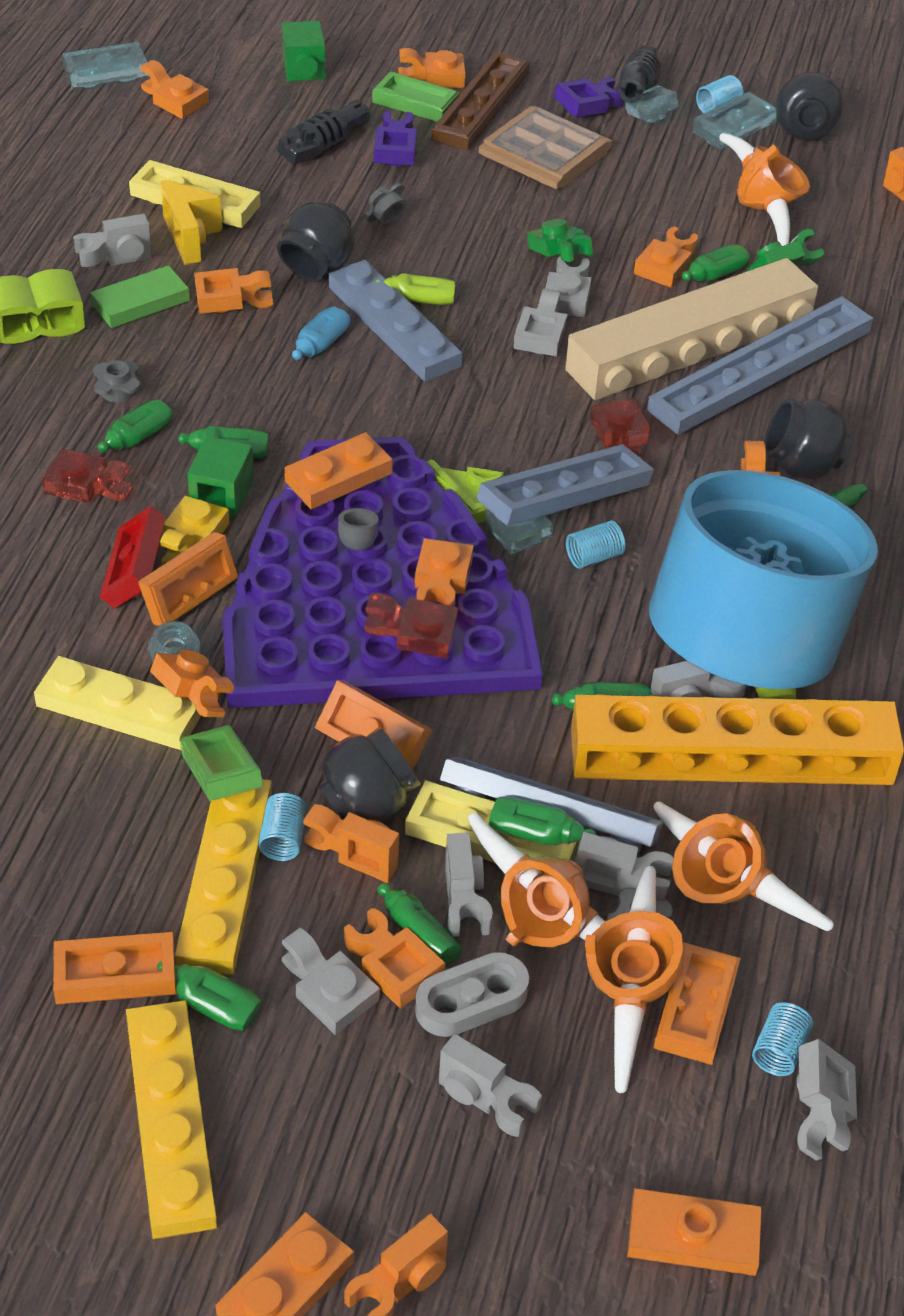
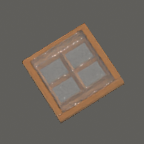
(545, 147)

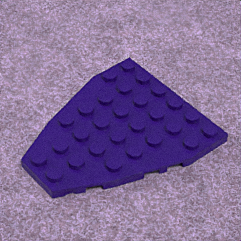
(307, 596)

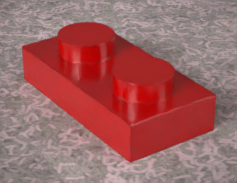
(132, 556)

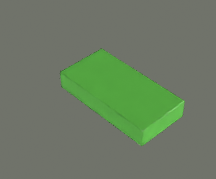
(413, 96)
(139, 296)
(220, 762)

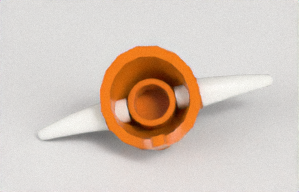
(768, 182)
(726, 861)
(540, 896)
(634, 963)

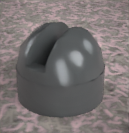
(358, 528)

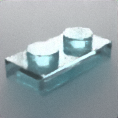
(104, 64)
(737, 117)

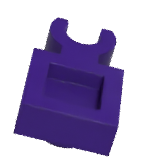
(586, 98)
(395, 141)

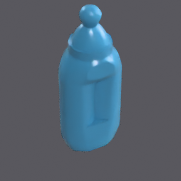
(321, 332)

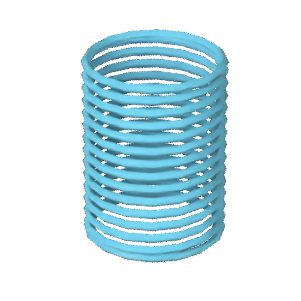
(713, 88)
(592, 541)
(265, 834)
(769, 1030)

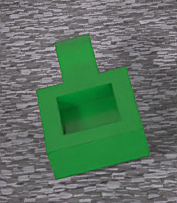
(794, 251)

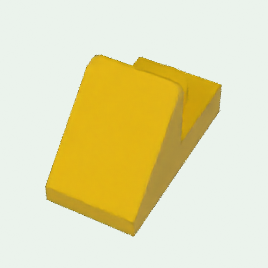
(190, 216)

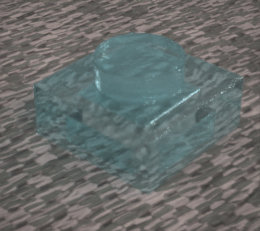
(653, 104)
(520, 535)

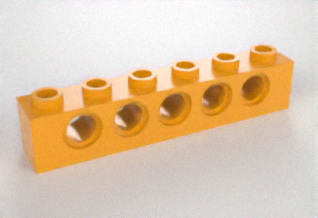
(735, 740)

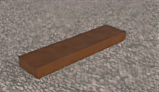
(480, 101)

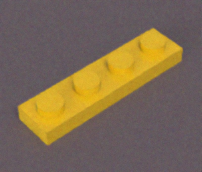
(223, 881)
(170, 1120)

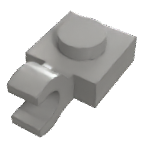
(120, 242)
(541, 328)
(688, 680)
(614, 866)
(463, 876)
(329, 988)
(481, 1080)
(829, 1088)

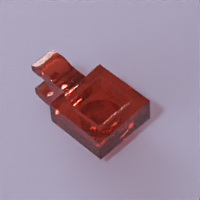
(620, 424)
(83, 475)
(418, 627)

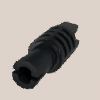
(639, 73)
(322, 132)

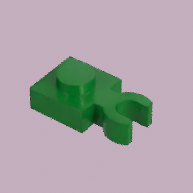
(559, 238)

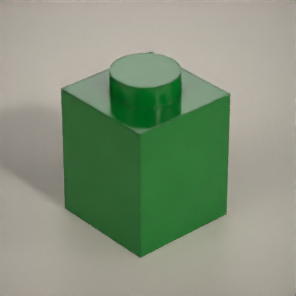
(303, 50)
(222, 473)

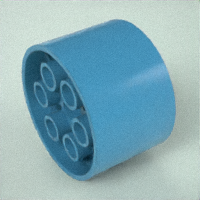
(761, 579)

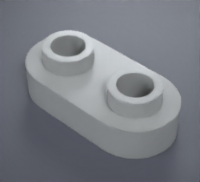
(468, 994)

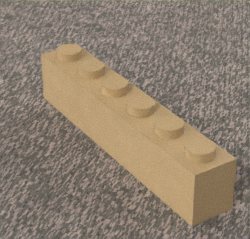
(688, 328)

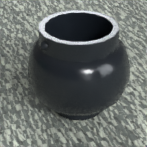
(809, 106)
(316, 240)
(807, 438)
(367, 777)

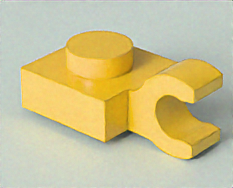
(191, 523)

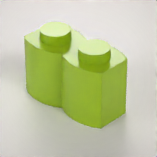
(39, 305)

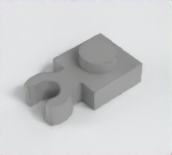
(574, 287)

